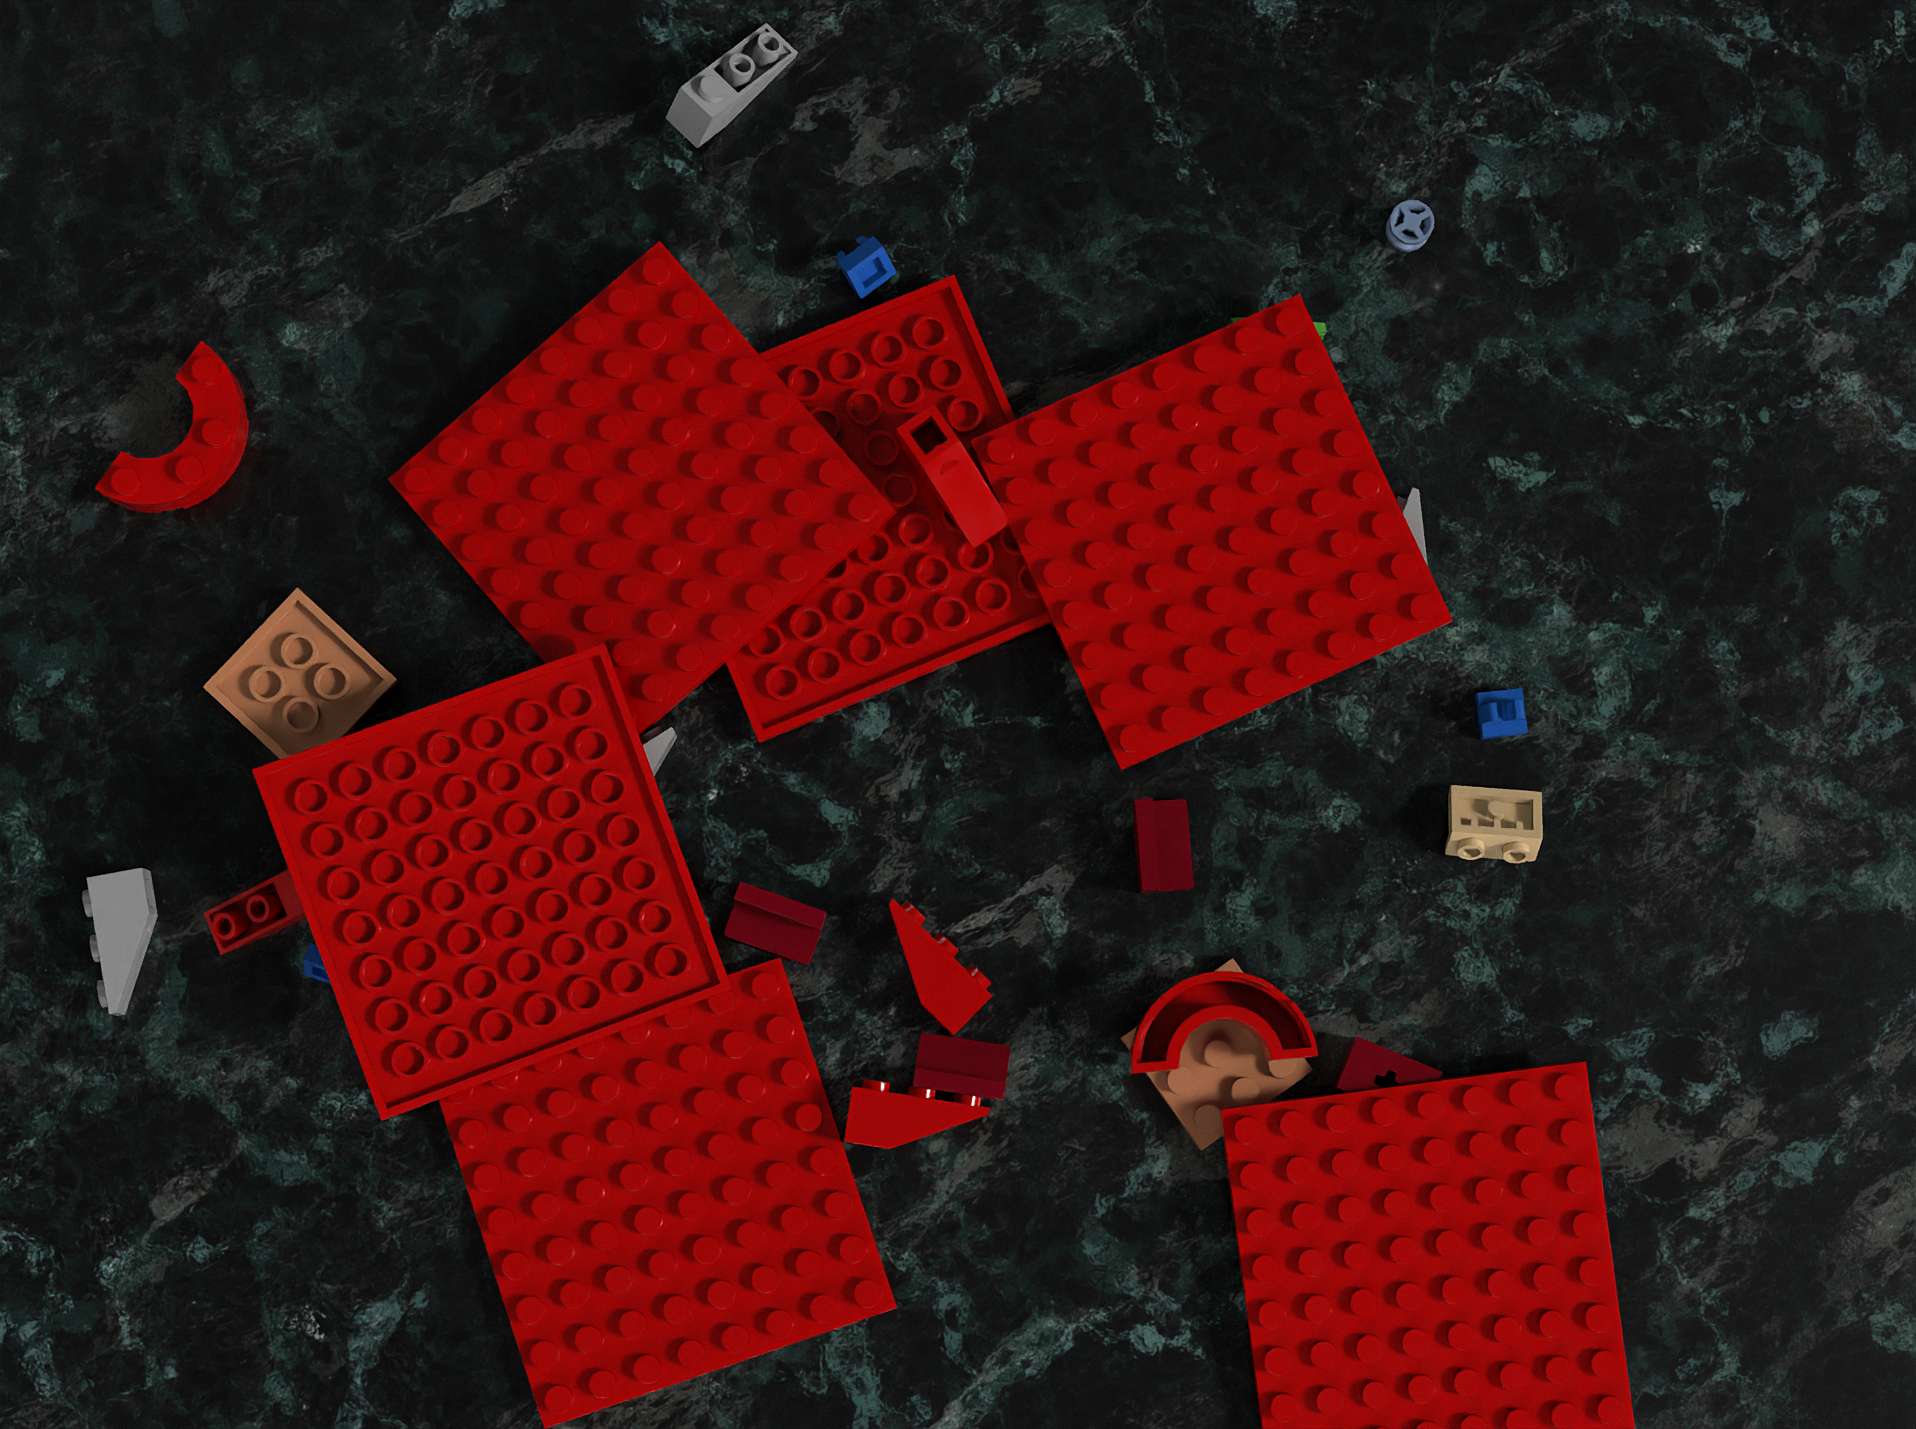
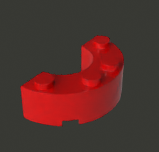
(202, 459)
(1222, 997)

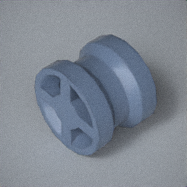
(1417, 219)

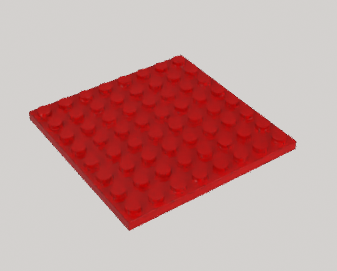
(643, 489)
(1210, 532)
(916, 585)
(492, 880)
(667, 1199)
(1429, 1256)

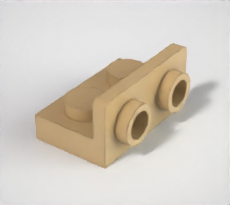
(1494, 823)

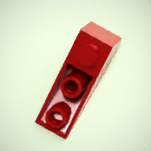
(952, 475)
(255, 913)
(940, 981)
(895, 1119)

